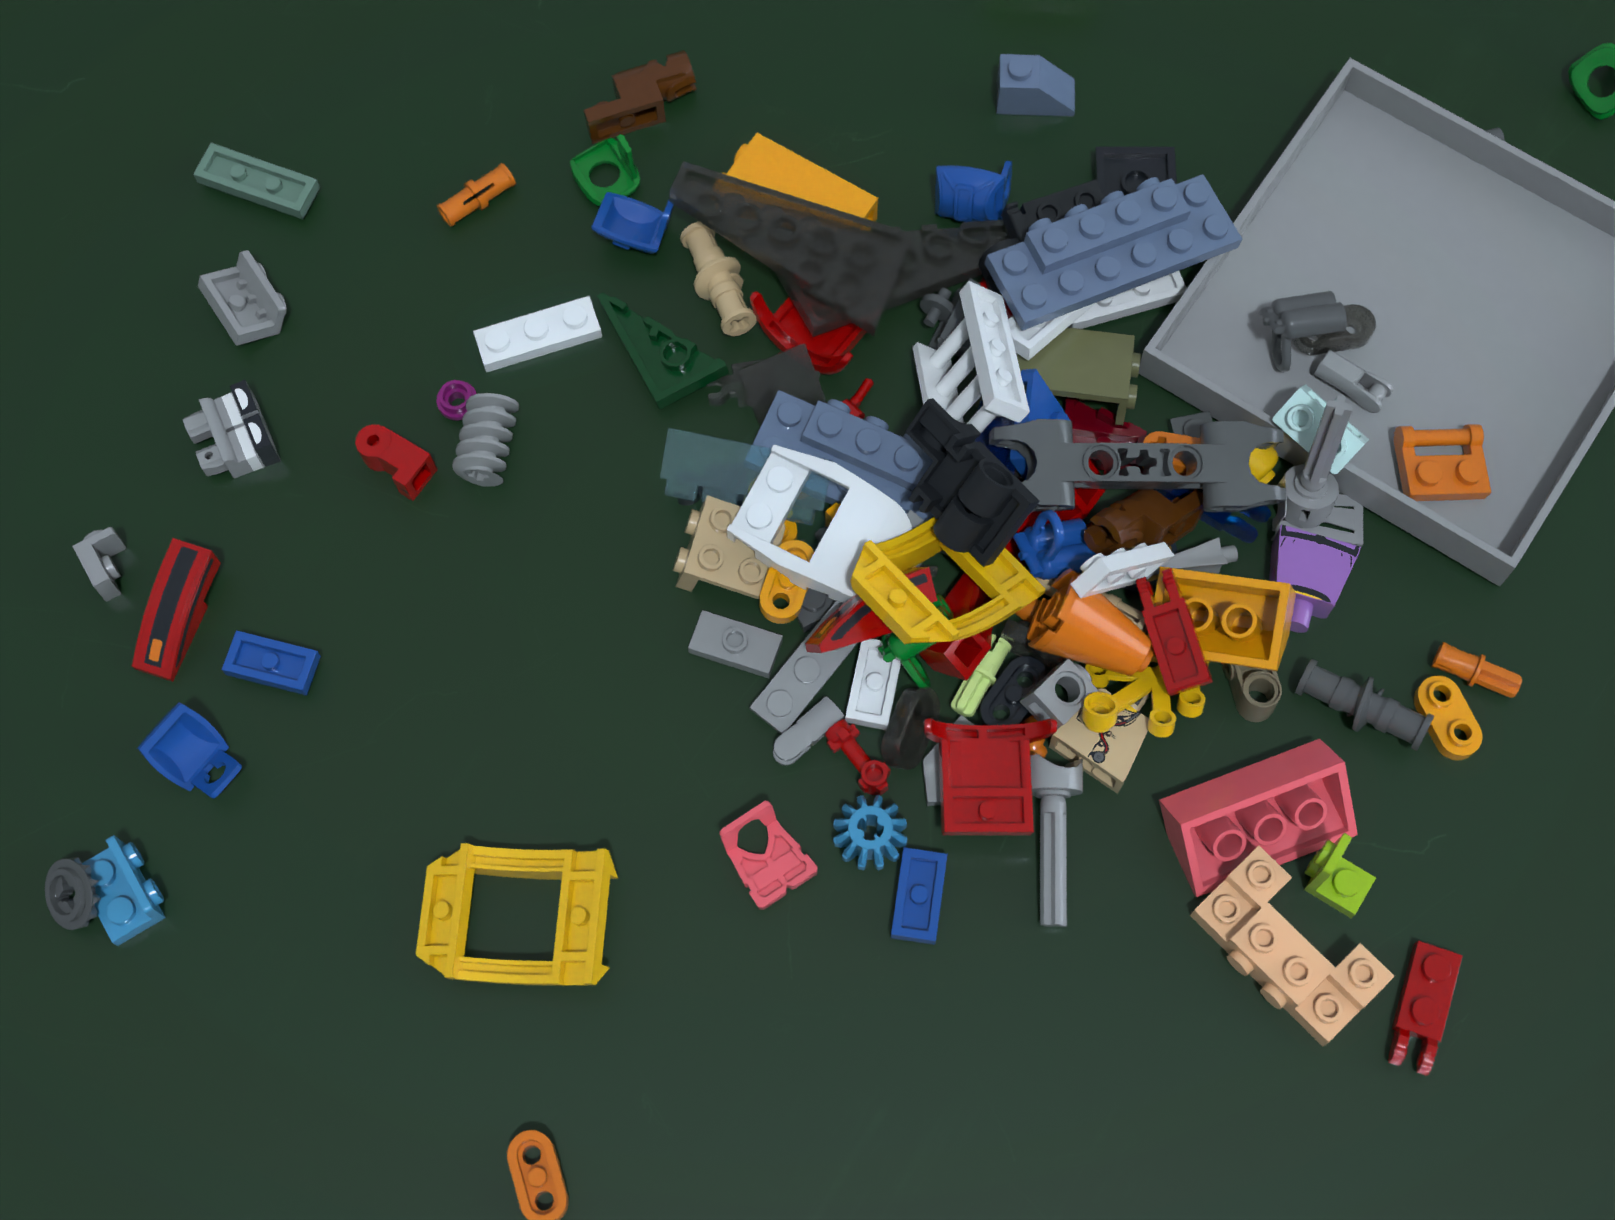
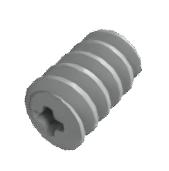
(484, 437)

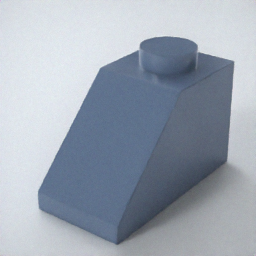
(1033, 87)

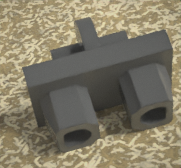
(948, 312)

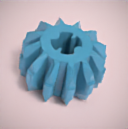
(853, 837)

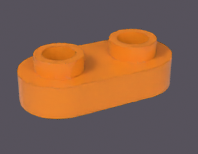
(539, 1178)

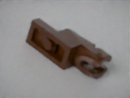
(640, 97)
(1143, 518)

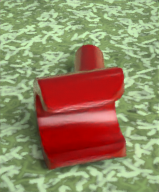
(856, 400)

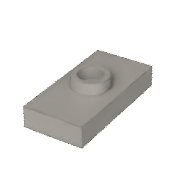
(735, 644)

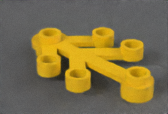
(1102, 709)

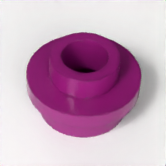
(448, 393)

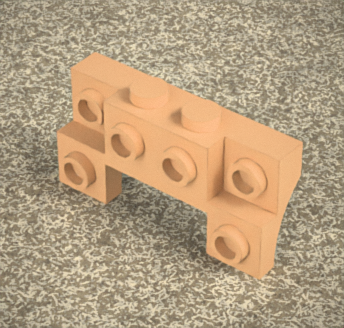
(1280, 958)

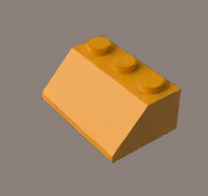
(1235, 616)

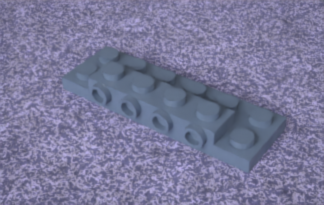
(1111, 248)
(858, 445)

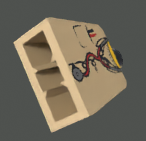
(1105, 754)

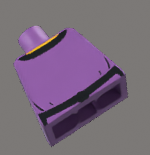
(1314, 568)

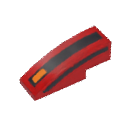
(174, 609)
(856, 620)

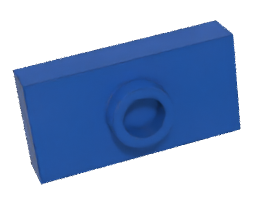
(271, 662)
(919, 896)

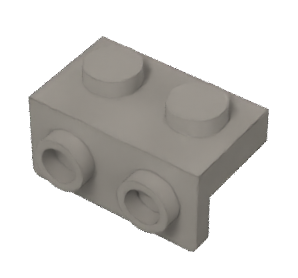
(244, 300)

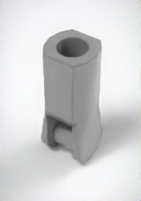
(1347, 376)
(806, 732)

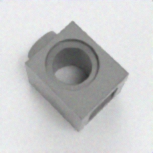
(1042, 698)

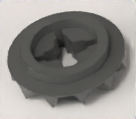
(61, 880)

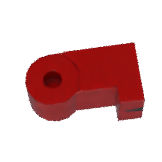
(391, 453)

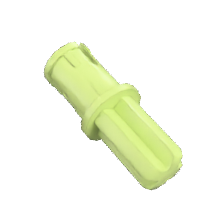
(974, 689)

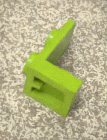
(1337, 879)

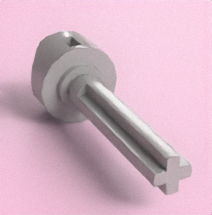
(1311, 484)
(1053, 786)

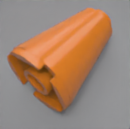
(1088, 630)

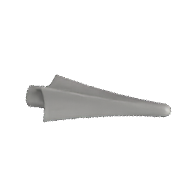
(1204, 557)

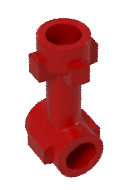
(873, 772)

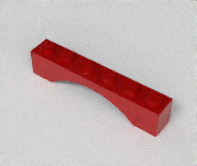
(962, 656)

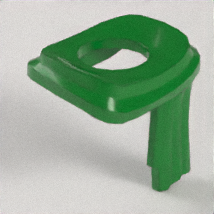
(1579, 79)
(606, 152)

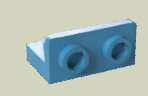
(127, 899)

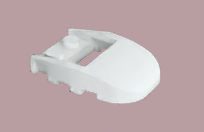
(861, 517)

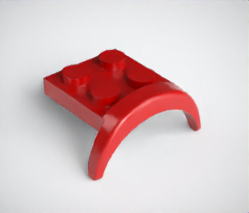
(787, 329)
(986, 776)

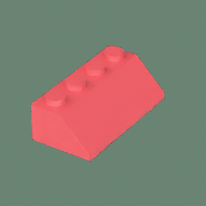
(1279, 803)

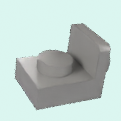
(95, 557)

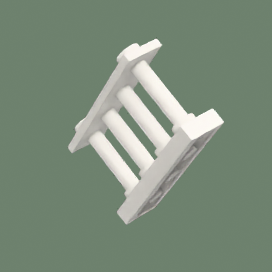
(990, 352)

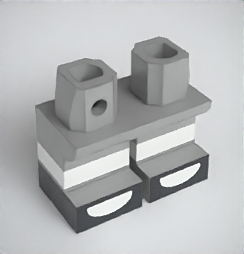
(238, 431)

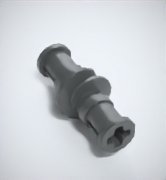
(1364, 704)

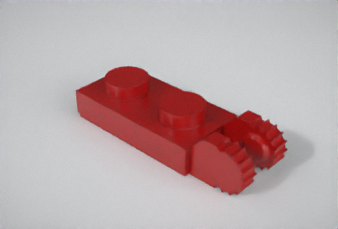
(1174, 637)
(1424, 1003)

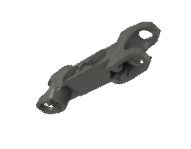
(1215, 465)

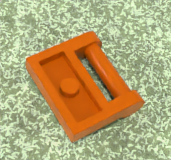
(1442, 475)

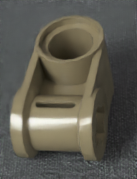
(1248, 679)

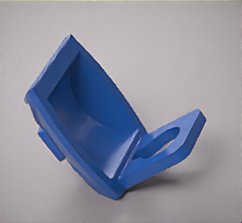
(971, 192)
(631, 223)
(186, 749)

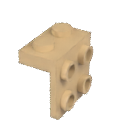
(715, 557)

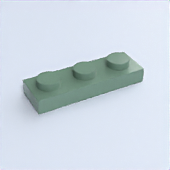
(256, 180)

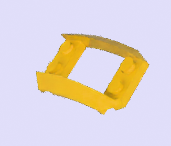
(908, 611)
(580, 917)

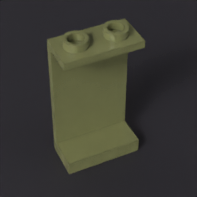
(1089, 367)

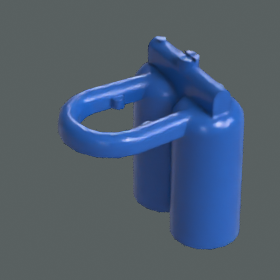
(1053, 545)

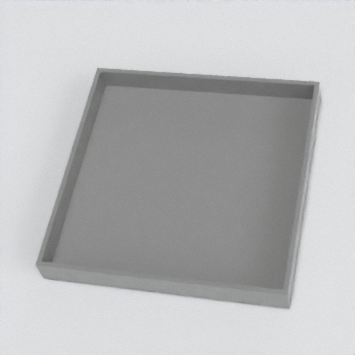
(1482, 296)

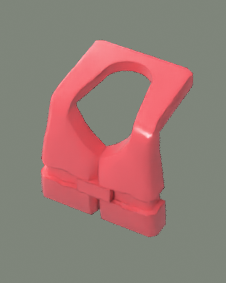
(777, 869)

